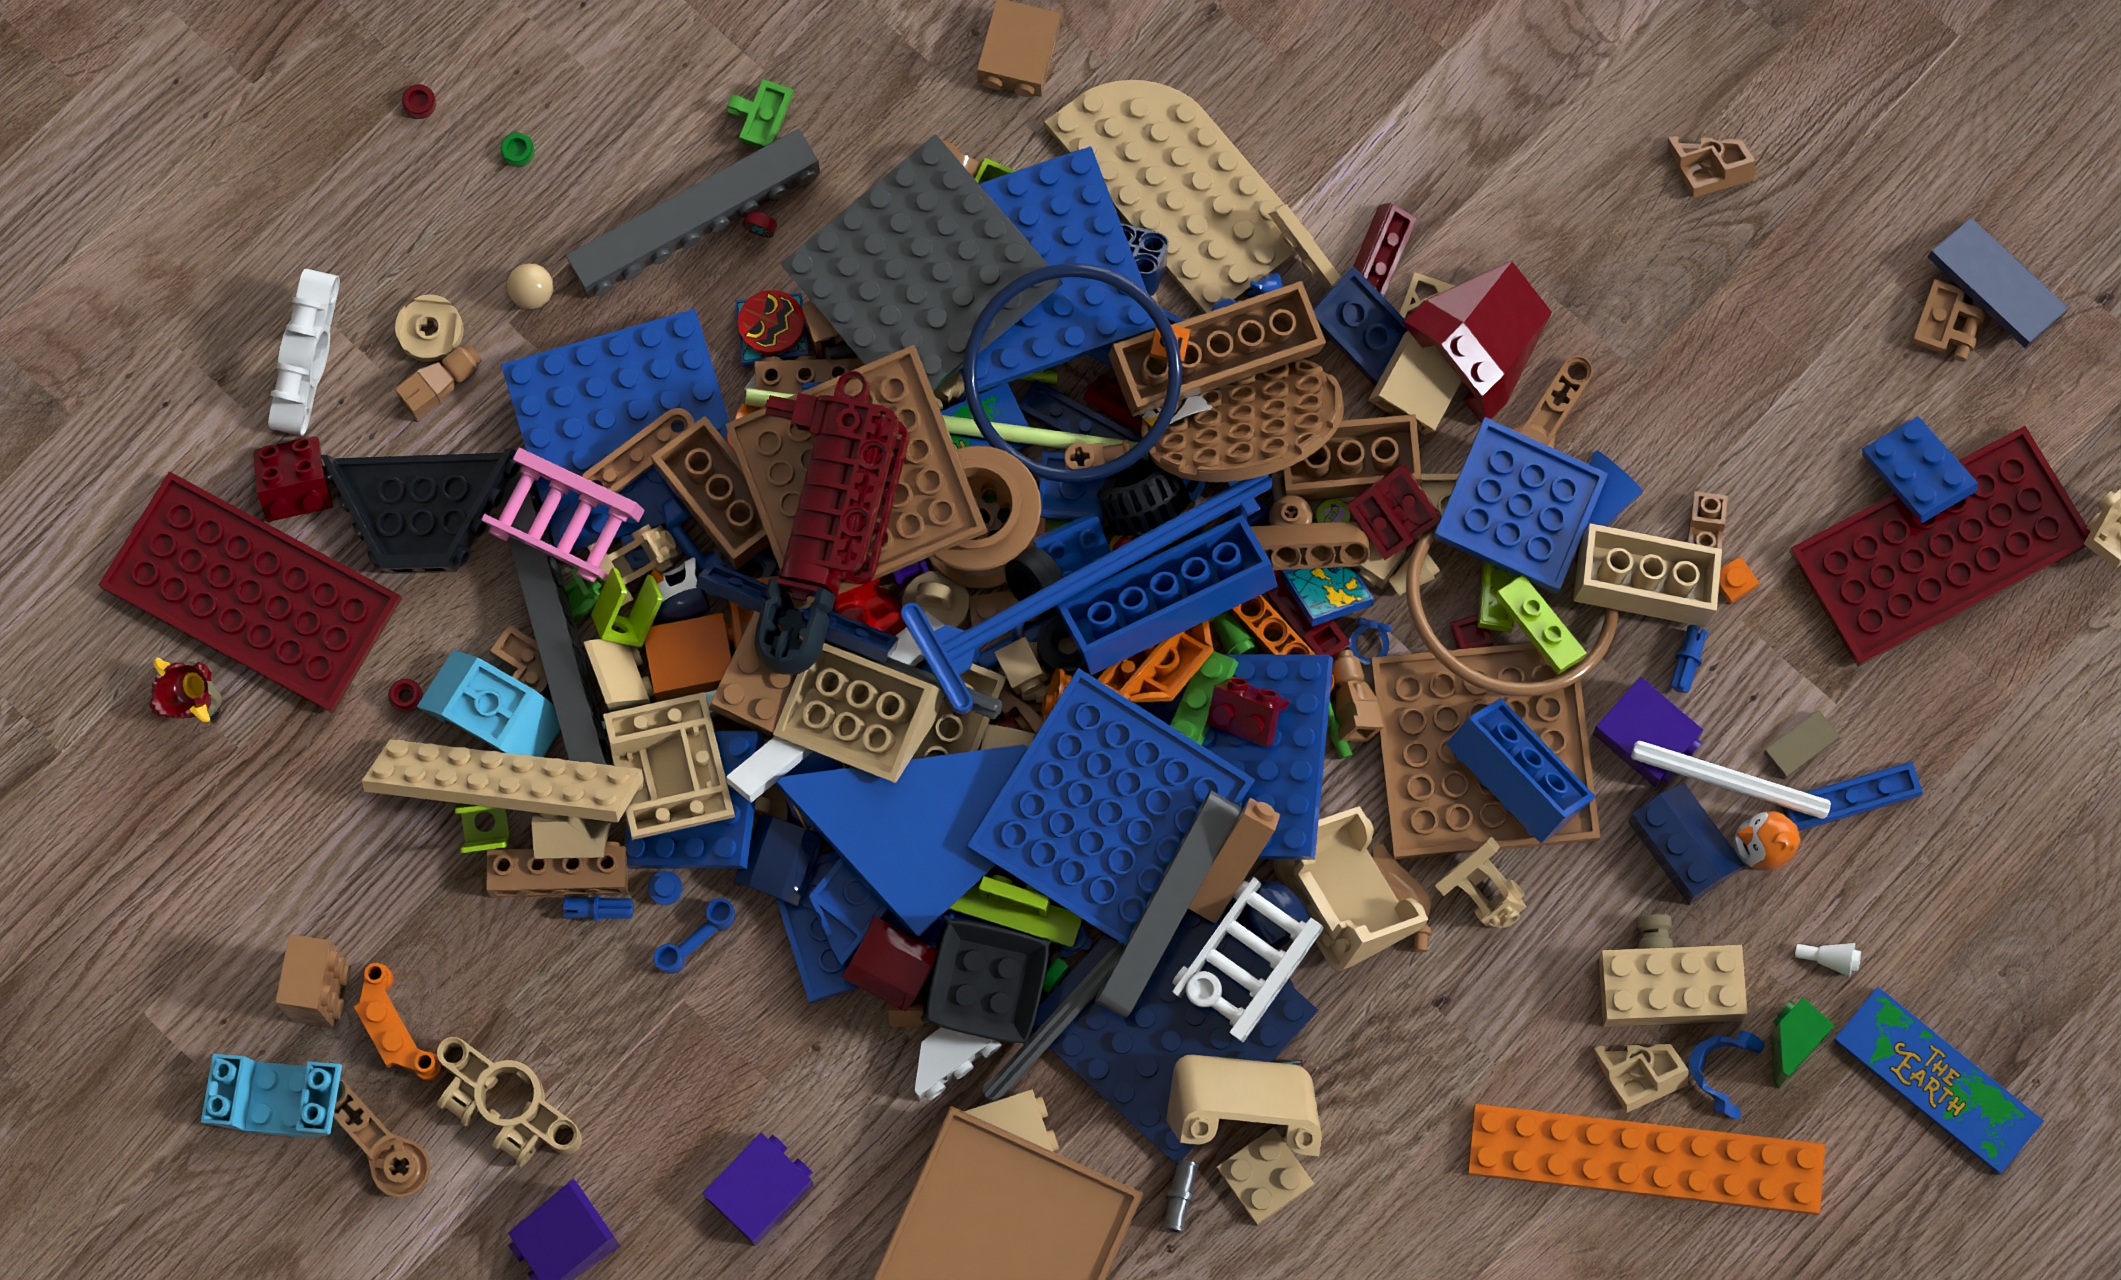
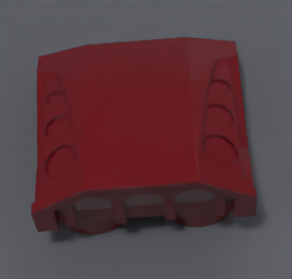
(890, 964)

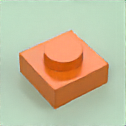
(1736, 580)

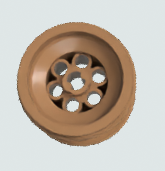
(983, 560)

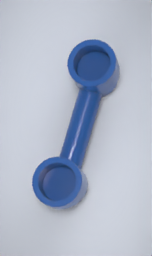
(673, 517)
(720, 917)

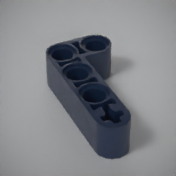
(1150, 254)

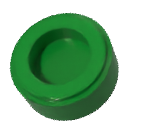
(517, 149)

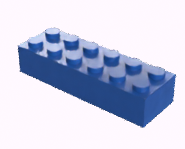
(1167, 594)

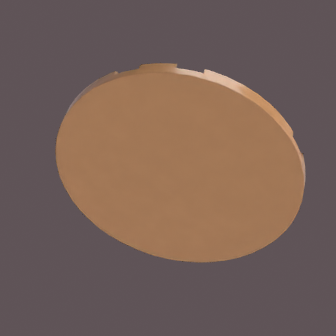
(1253, 426)

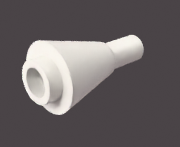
(1837, 957)

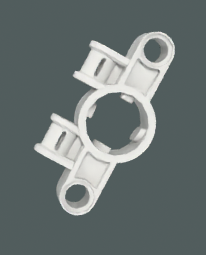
(303, 352)

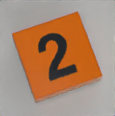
(1157, 348)

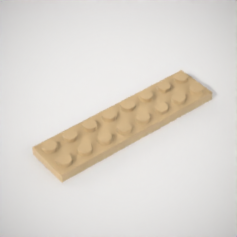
(503, 780)

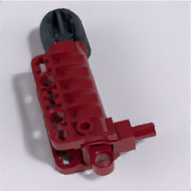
(829, 517)

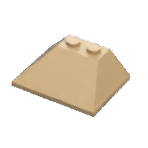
(678, 762)

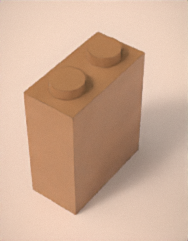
(1018, 48)

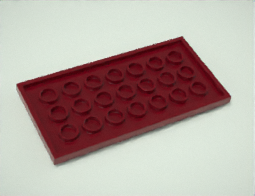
(1896, 578)
(250, 592)

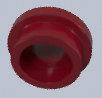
(400, 687)

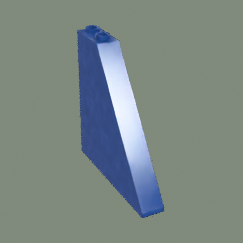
(911, 833)

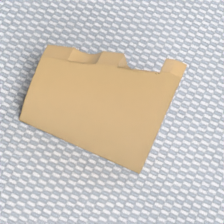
(1642, 1073)

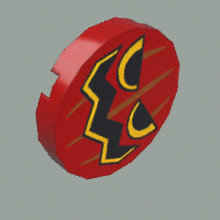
(771, 322)

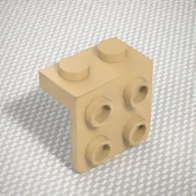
(2106, 529)

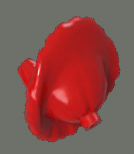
(872, 606)

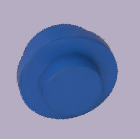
(665, 888)

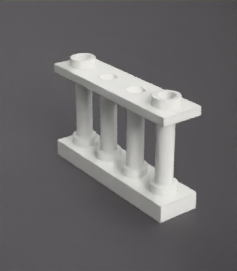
(1282, 962)

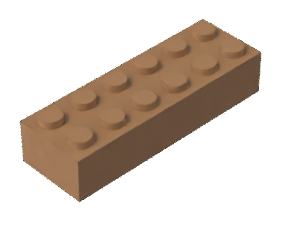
(1222, 347)

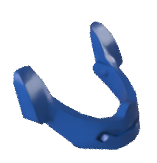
(1698, 1059)

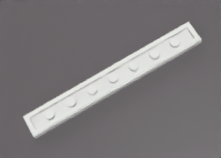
(780, 756)

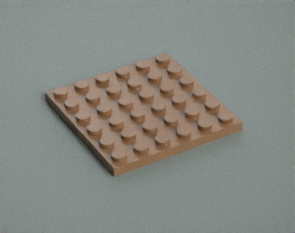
(933, 497)
(1433, 796)

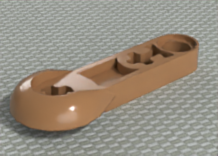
(1548, 417)
(384, 1149)

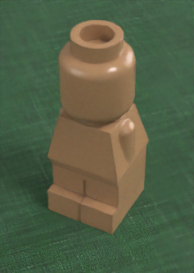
(435, 382)
(1355, 701)

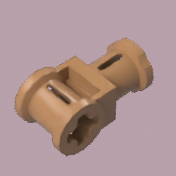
(1094, 454)

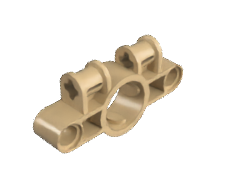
(476, 1075)

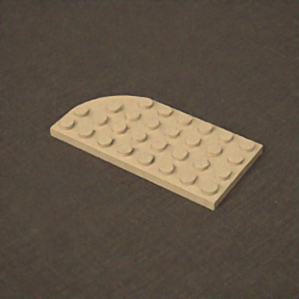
(1179, 178)

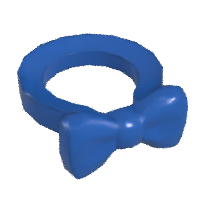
(1364, 625)

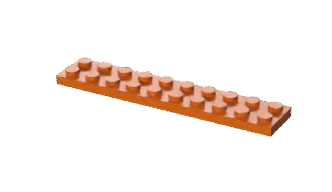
(1646, 1159)

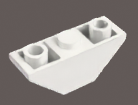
(948, 1055)

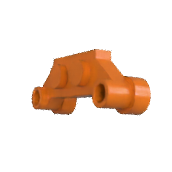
(388, 1029)

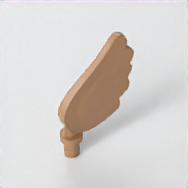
(1404, 886)

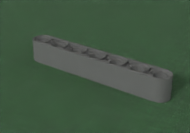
(1168, 904)

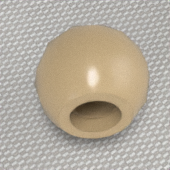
(530, 286)

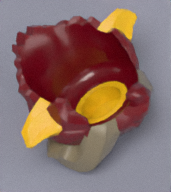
(184, 691)

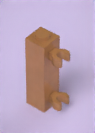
(1235, 859)

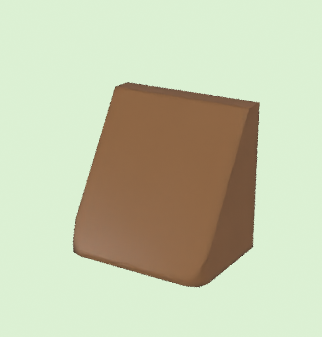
(913, 1014)

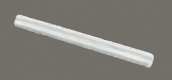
(1730, 779)

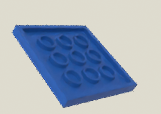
(1520, 505)
(708, 845)

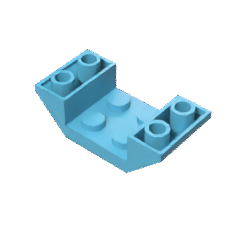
(491, 706)
(271, 1096)

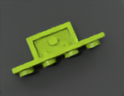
(1019, 910)

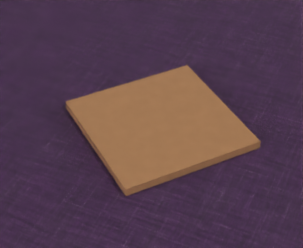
(1005, 1212)

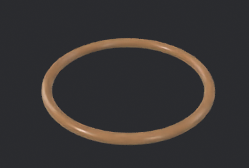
(1474, 677)

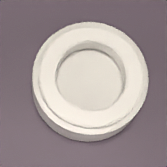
(1203, 989)

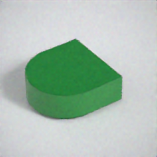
(1055, 975)

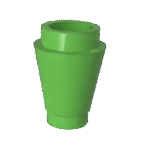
(1234, 635)

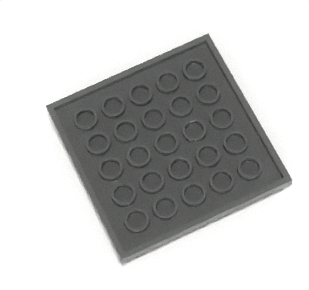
(918, 264)

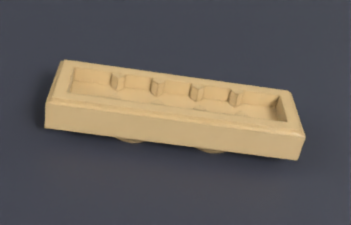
(1298, 239)

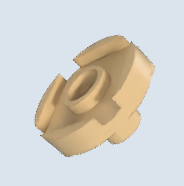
(416, 315)

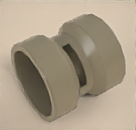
(1654, 931)

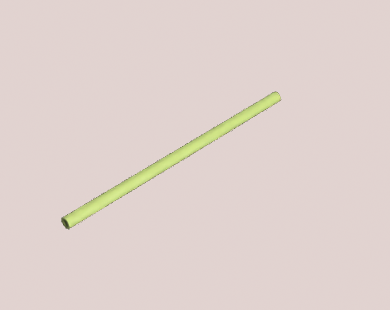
(968, 427)

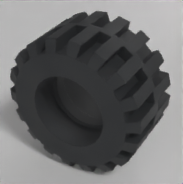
(1142, 499)

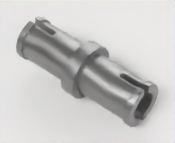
(1180, 1196)

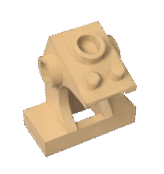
(658, 546)
(1505, 906)

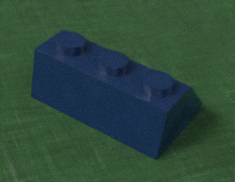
(1685, 842)

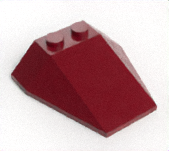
(1484, 333)

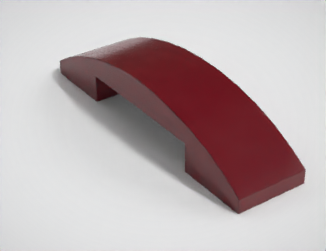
(1322, 638)

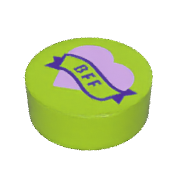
(1332, 511)

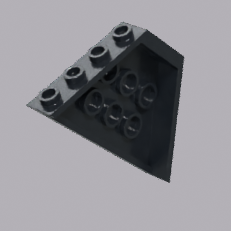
(421, 508)

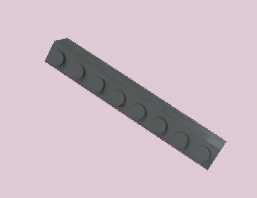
(693, 214)

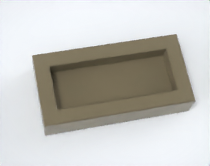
(1801, 744)

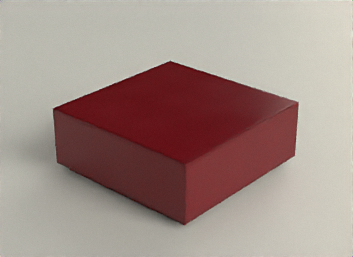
(1468, 635)

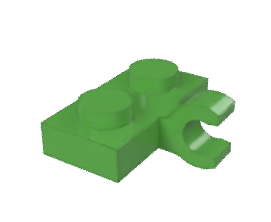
(762, 115)

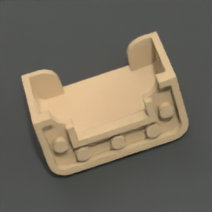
(1349, 893)
(1243, 1091)

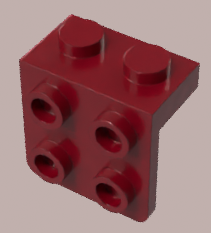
(291, 479)

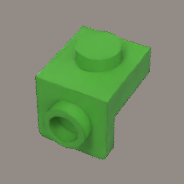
(582, 595)

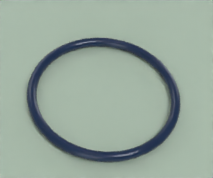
(1136, 293)

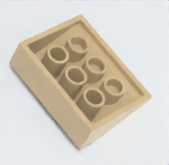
(859, 712)

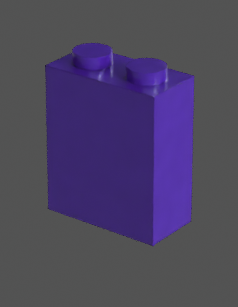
(1650, 718)
(759, 1187)

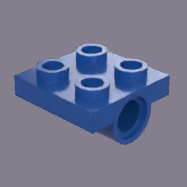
(1075, 543)

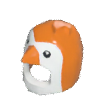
(1770, 840)

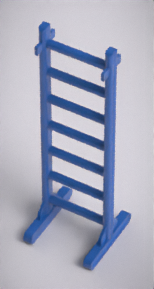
(953, 650)

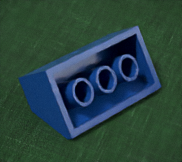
(1520, 770)

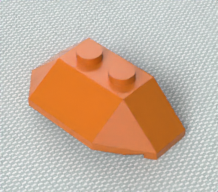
(1161, 669)

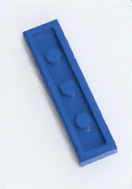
(1862, 795)

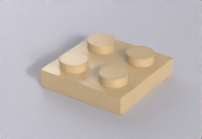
(1265, 1176)

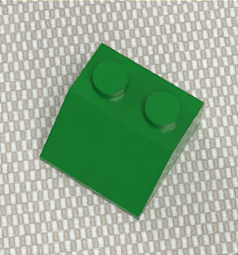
(1796, 1036)

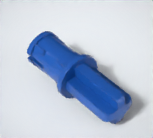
(1688, 659)
(598, 908)

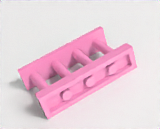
(561, 482)

